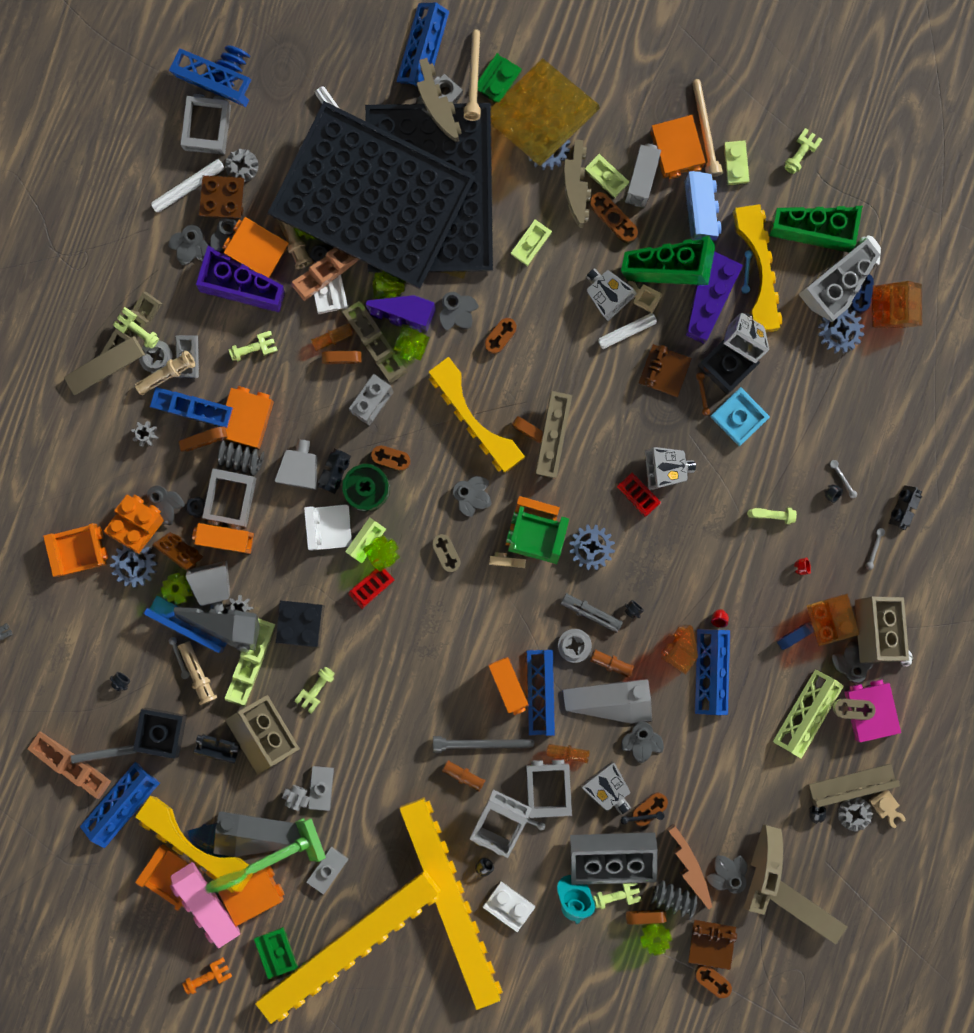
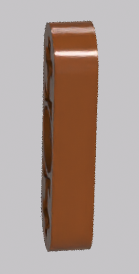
(599, 210)
(203, 439)

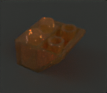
(897, 305)
(832, 619)
(682, 651)

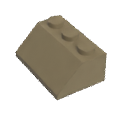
(882, 629)
(262, 734)

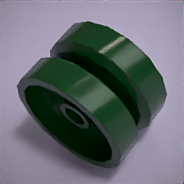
(363, 475)

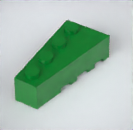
(818, 226)
(675, 263)

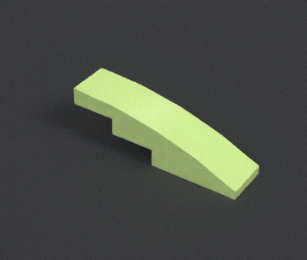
(249, 666)

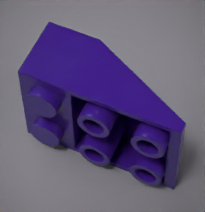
(405, 310)

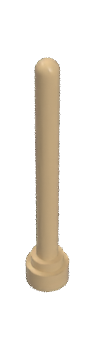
(472, 110)
(713, 166)

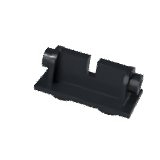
(332, 479)
(908, 498)
(220, 750)

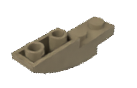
(438, 108)
(575, 190)
(768, 864)

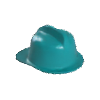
(575, 900)

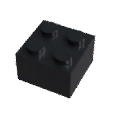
(726, 367)
(300, 623)
(160, 733)

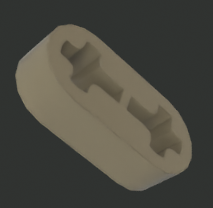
(451, 551)
(854, 703)

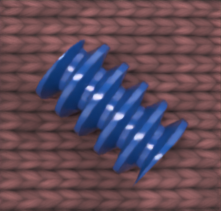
(231, 60)

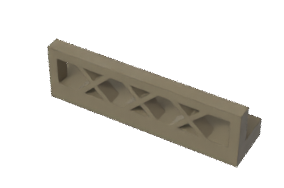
(553, 434)
(853, 785)

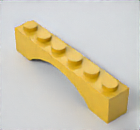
(750, 228)
(502, 450)
(161, 819)

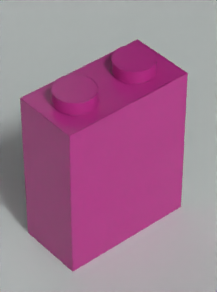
(884, 721)

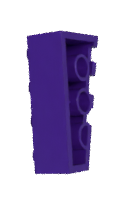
(237, 282)
(710, 298)

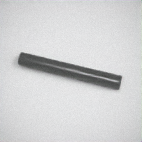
(102, 754)

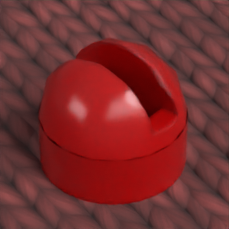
(803, 566)
(720, 619)

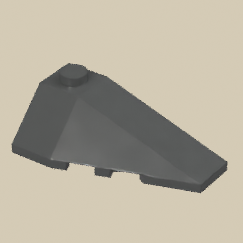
(235, 628)
(249, 835)

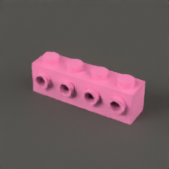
(205, 906)

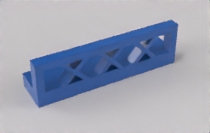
(426, 44)
(209, 84)
(163, 612)
(717, 672)
(549, 693)
(120, 808)

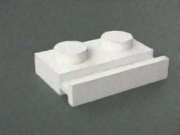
(331, 297)
(509, 906)

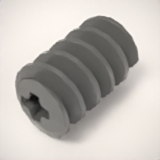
(240, 458)
(674, 899)

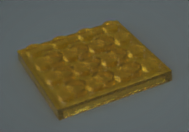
(542, 111)

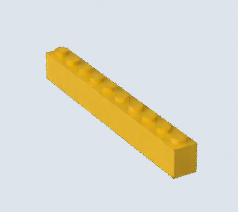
(451, 906)
(348, 946)

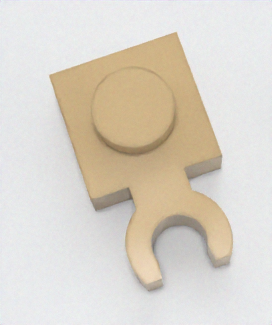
(646, 297)
(501, 559)
(885, 806)

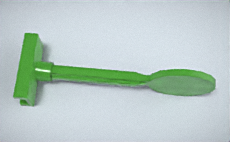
(309, 841)

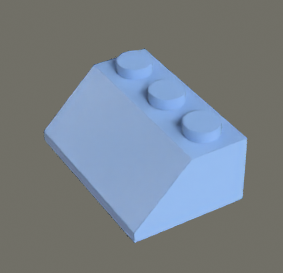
(702, 205)

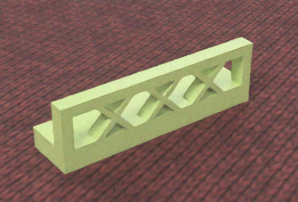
(816, 713)

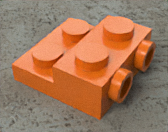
(134, 523)

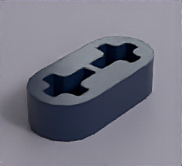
(867, 296)
(795, 635)

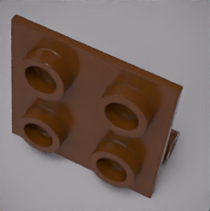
(221, 197)
(665, 370)
(178, 551)
(712, 944)

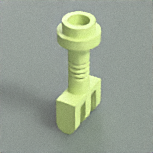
(793, 164)
(150, 340)
(261, 345)
(788, 515)
(325, 675)
(600, 900)

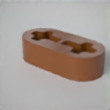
(497, 333)
(341, 357)
(528, 429)
(389, 462)
(646, 804)
(646, 916)
(716, 976)

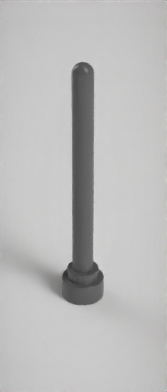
(441, 744)

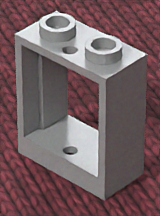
(204, 145)
(643, 175)
(369, 406)
(250, 481)
(509, 808)
(549, 811)

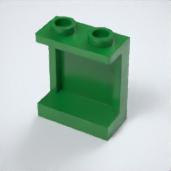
(537, 536)

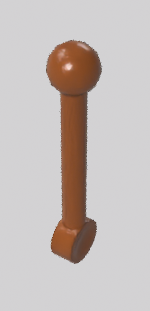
(699, 377)

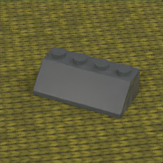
(613, 858)

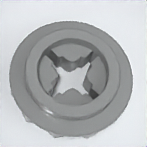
(250, 161)
(146, 361)
(569, 654)
(846, 818)

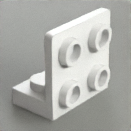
(328, 527)

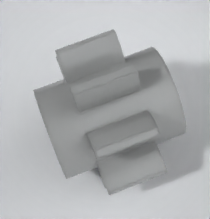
(142, 428)
(246, 608)
(295, 797)

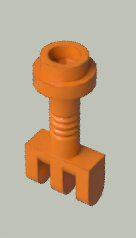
(190, 985)

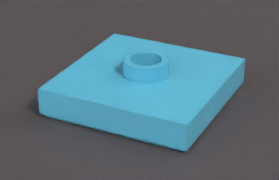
(740, 416)

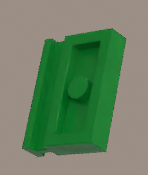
(498, 78)
(276, 952)

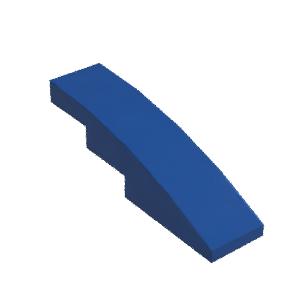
(191, 407)

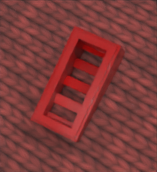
(644, 489)
(366, 581)

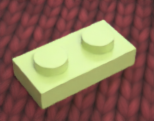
(736, 162)
(606, 176)
(531, 242)
(368, 532)

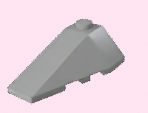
(837, 287)
(615, 701)

